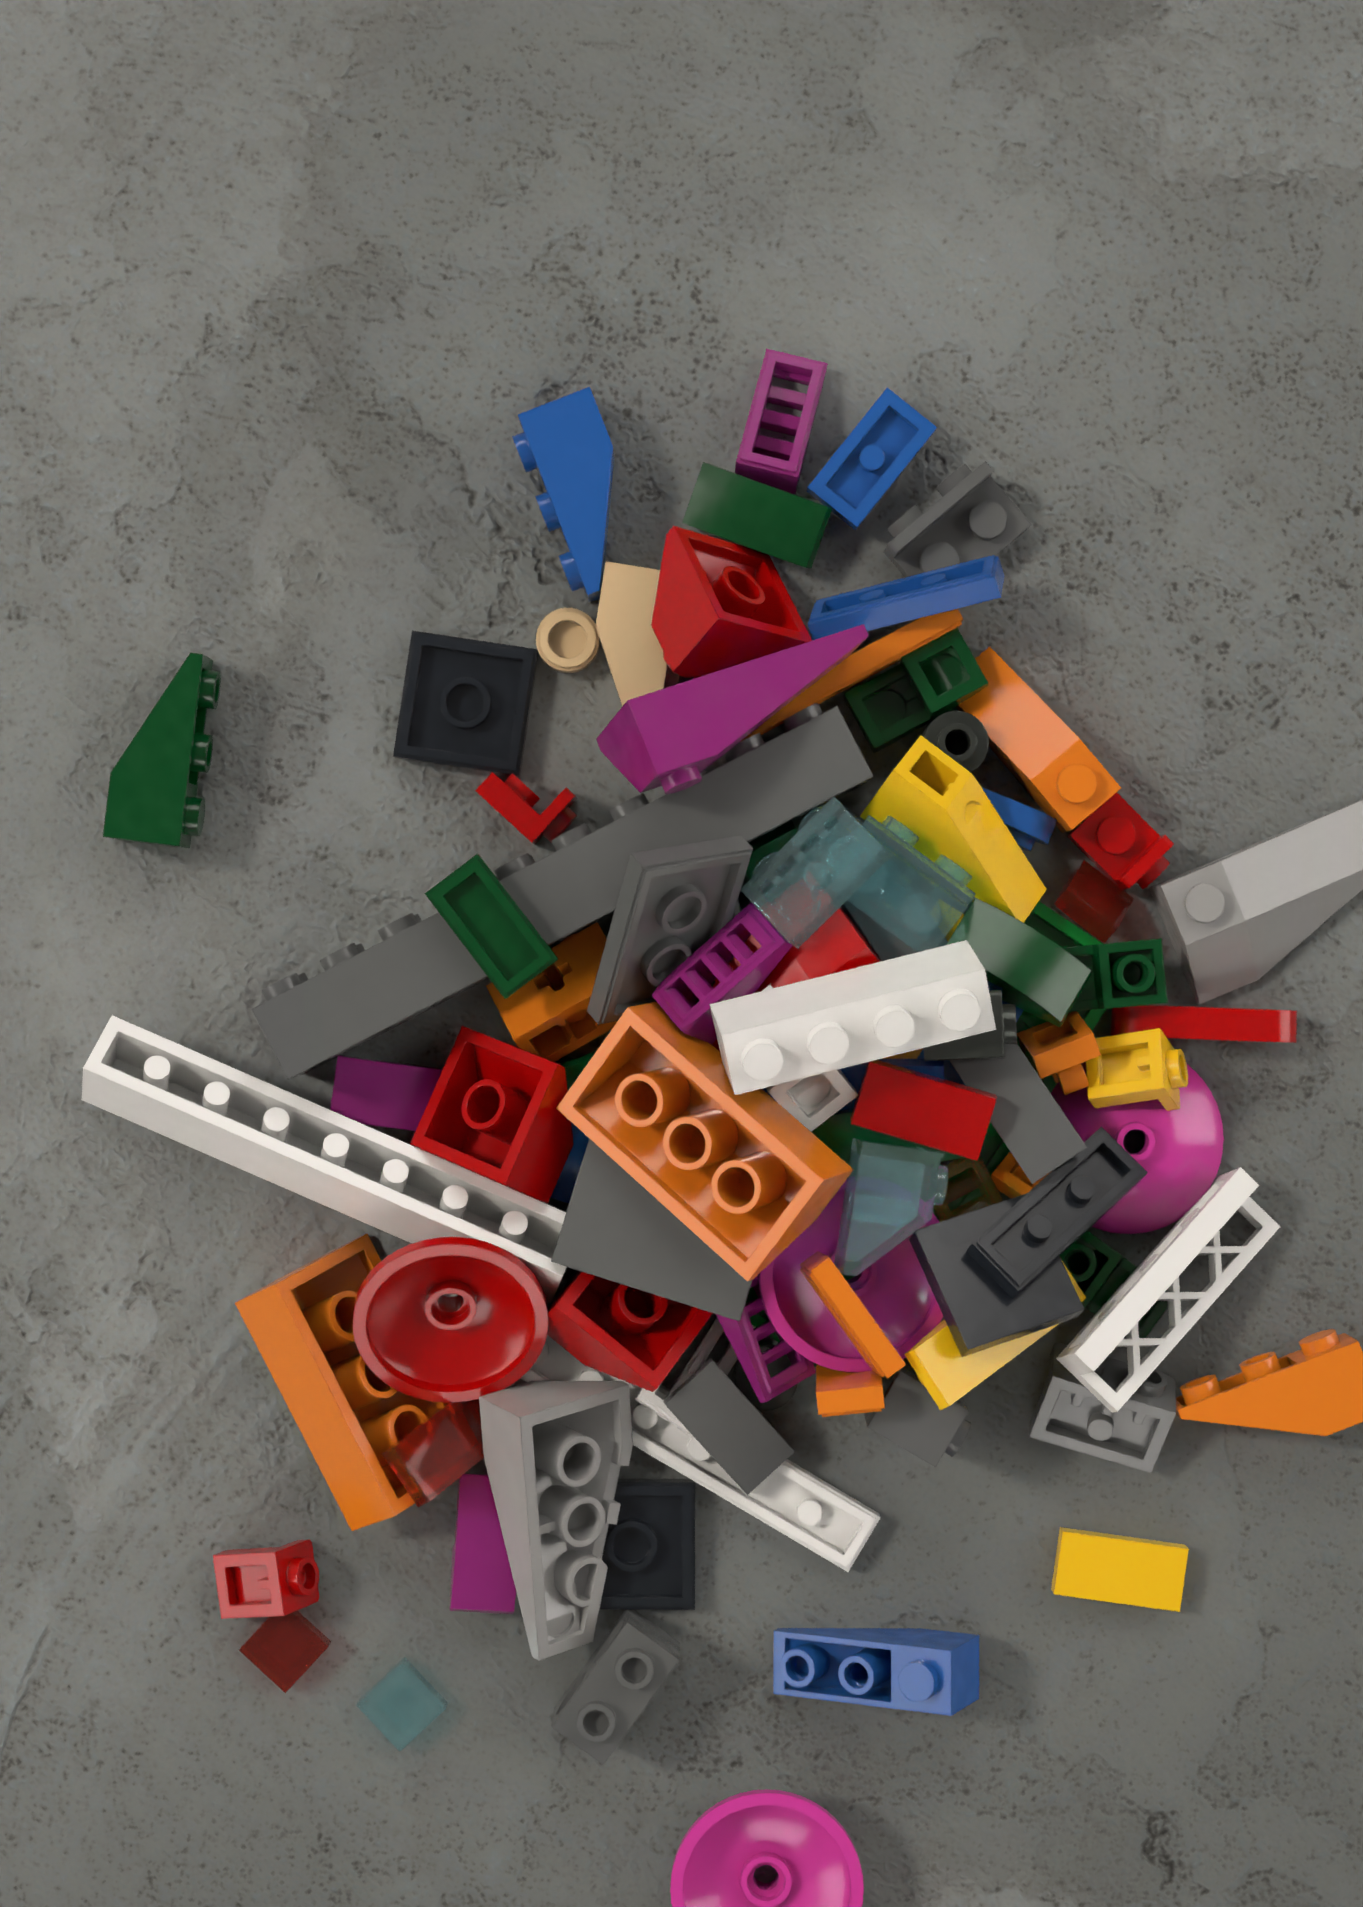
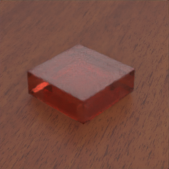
(1094, 901)
(285, 1648)

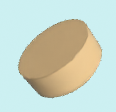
(567, 640)

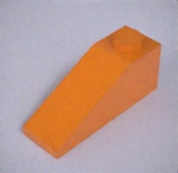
(1038, 746)

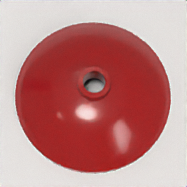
(445, 1344)

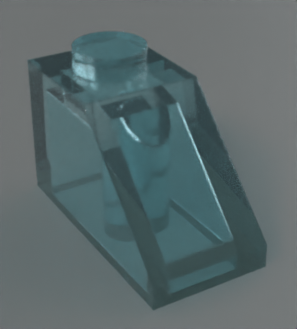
(886, 1200)

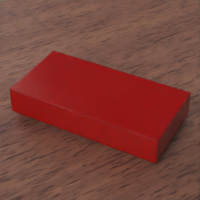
(923, 1109)

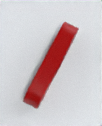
(1208, 1022)

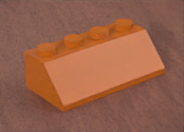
(717, 1160)
(335, 1399)

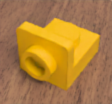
(1136, 1070)

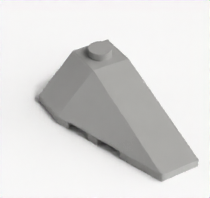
(1261, 901)
(554, 1481)

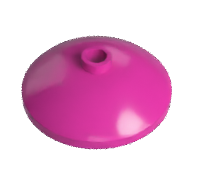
(1178, 1153)
(890, 1290)
(770, 1828)

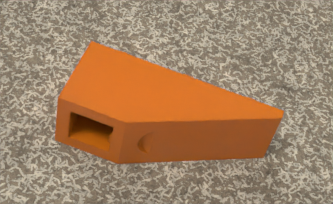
(1300, 1392)

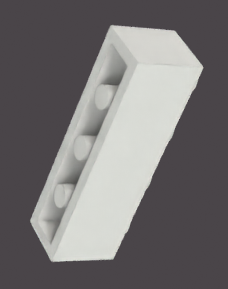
(853, 1017)

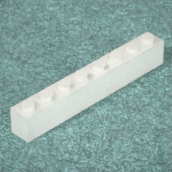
(313, 1149)

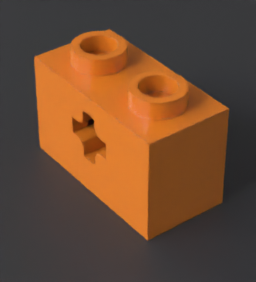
(551, 1009)

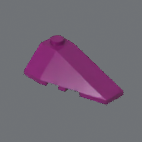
(688, 726)

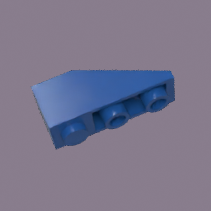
(576, 467)
(879, 1667)

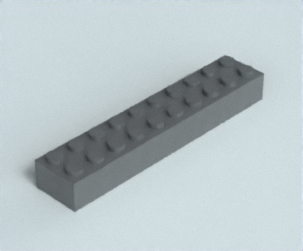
(560, 894)

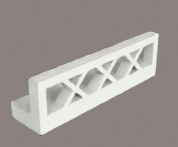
(1160, 1273)

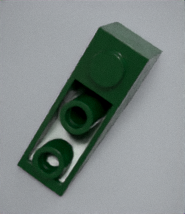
(158, 774)

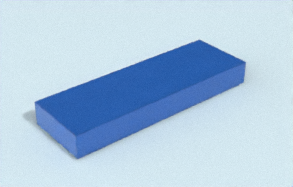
(909, 597)

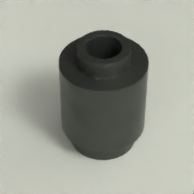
(969, 727)

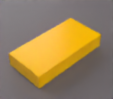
(1119, 1569)

